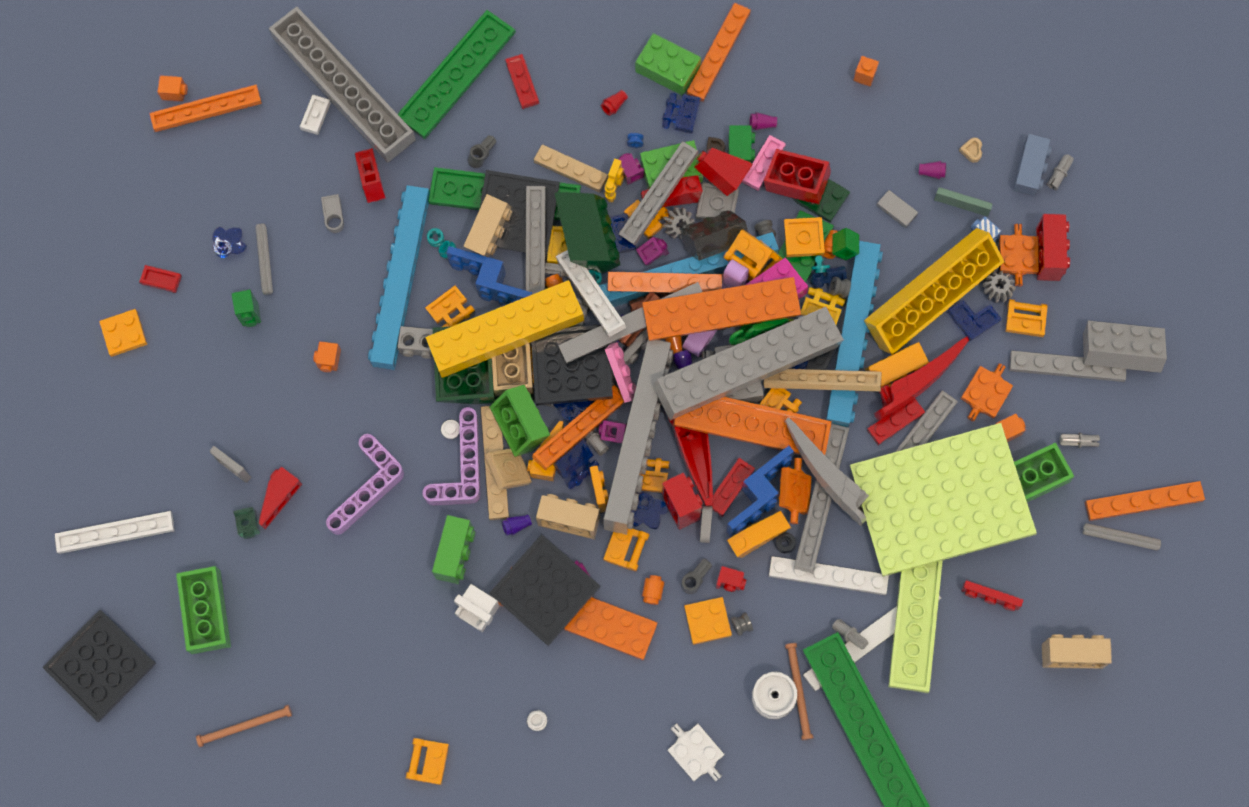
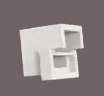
(476, 607)

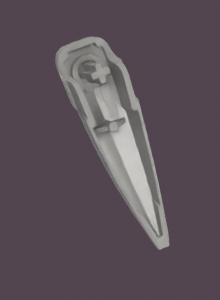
(836, 483)

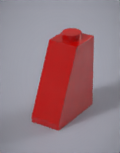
(722, 169)

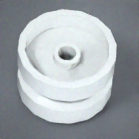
(769, 684)

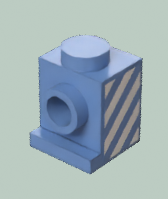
(986, 225)

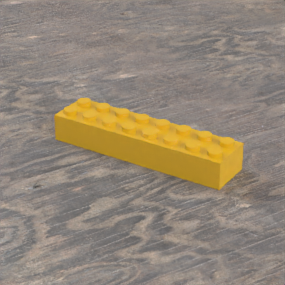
(934, 291)
(505, 328)

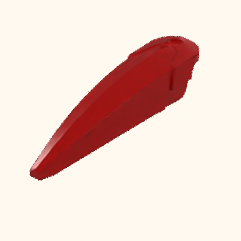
(909, 387)
(697, 459)

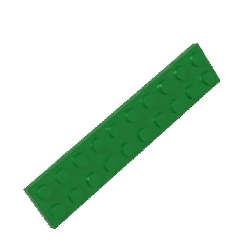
(863, 724)

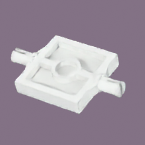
(696, 752)

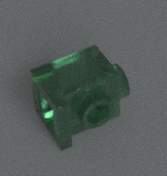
(244, 515)

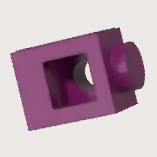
(632, 168)
(605, 431)

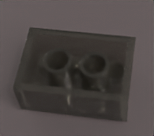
(712, 234)

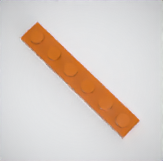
(719, 51)
(205, 108)
(661, 281)
(577, 429)
(1144, 501)

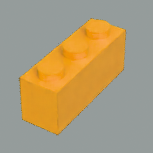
(900, 364)

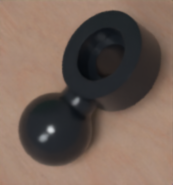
(785, 537)

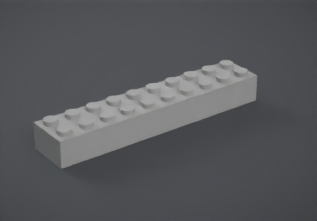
(342, 84)
(747, 363)
(637, 441)

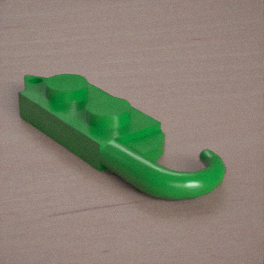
(757, 329)

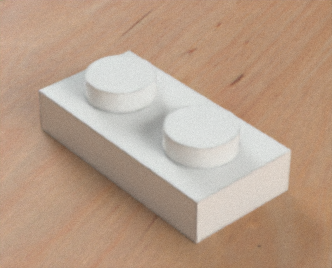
(315, 114)

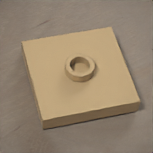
(507, 469)

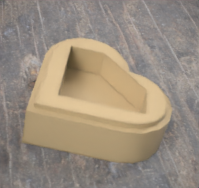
(972, 150)

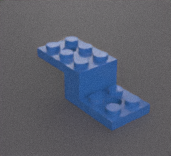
(490, 276)
(760, 491)

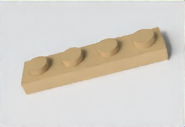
(570, 168)

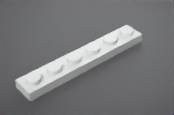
(592, 295)
(114, 532)
(830, 576)

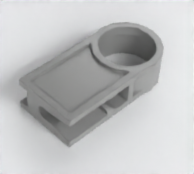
(332, 209)

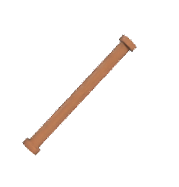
(800, 695)
(201, 740)

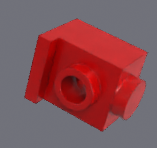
(731, 580)

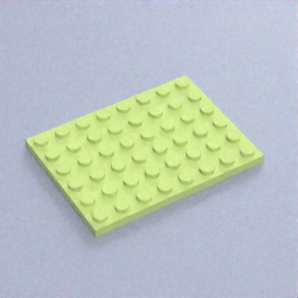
(943, 499)

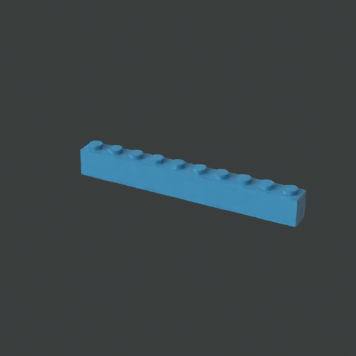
(712, 265)
(400, 277)
(854, 329)

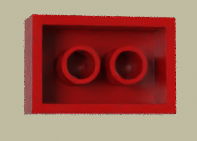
(797, 176)
(1052, 247)
(681, 500)

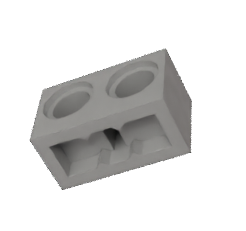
(417, 347)

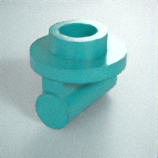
(820, 265)

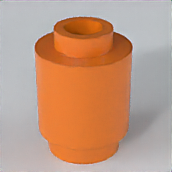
(653, 590)

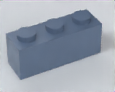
(1032, 165)

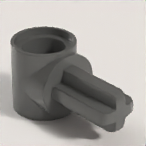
(481, 150)
(697, 575)

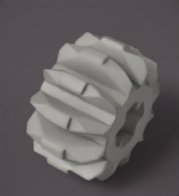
(674, 218)
(1001, 280)

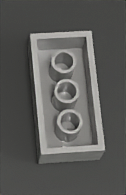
(1124, 346)

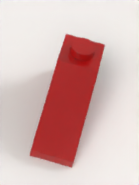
(370, 175)
(686, 192)
(279, 492)

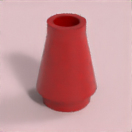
(613, 103)

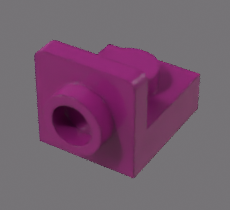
(652, 250)

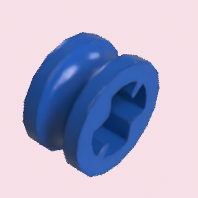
(635, 140)

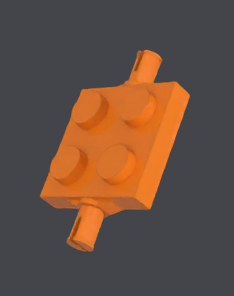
(1019, 254)
(986, 392)
(795, 490)

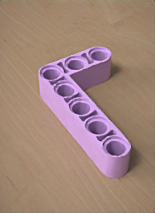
(733, 276)
(466, 465)
(369, 487)

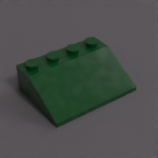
(588, 231)
(466, 386)

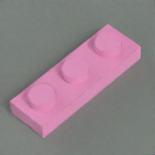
(757, 173)
(621, 371)

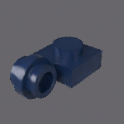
(819, 280)

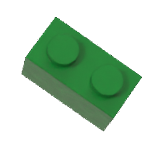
(740, 142)
(246, 308)

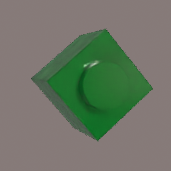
(845, 244)

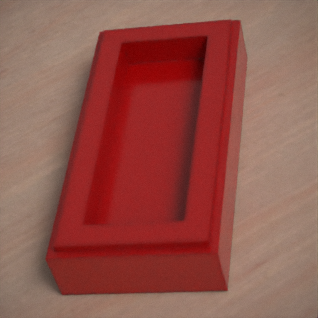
(160, 278)

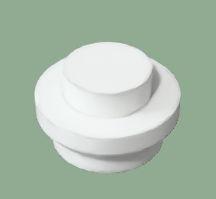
(450, 429)
(537, 720)

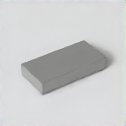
(897, 208)

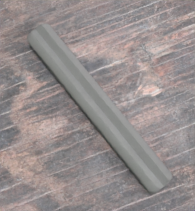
(264, 260)
(1121, 536)

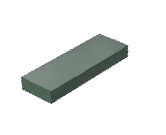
(962, 201)

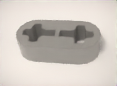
(706, 524)

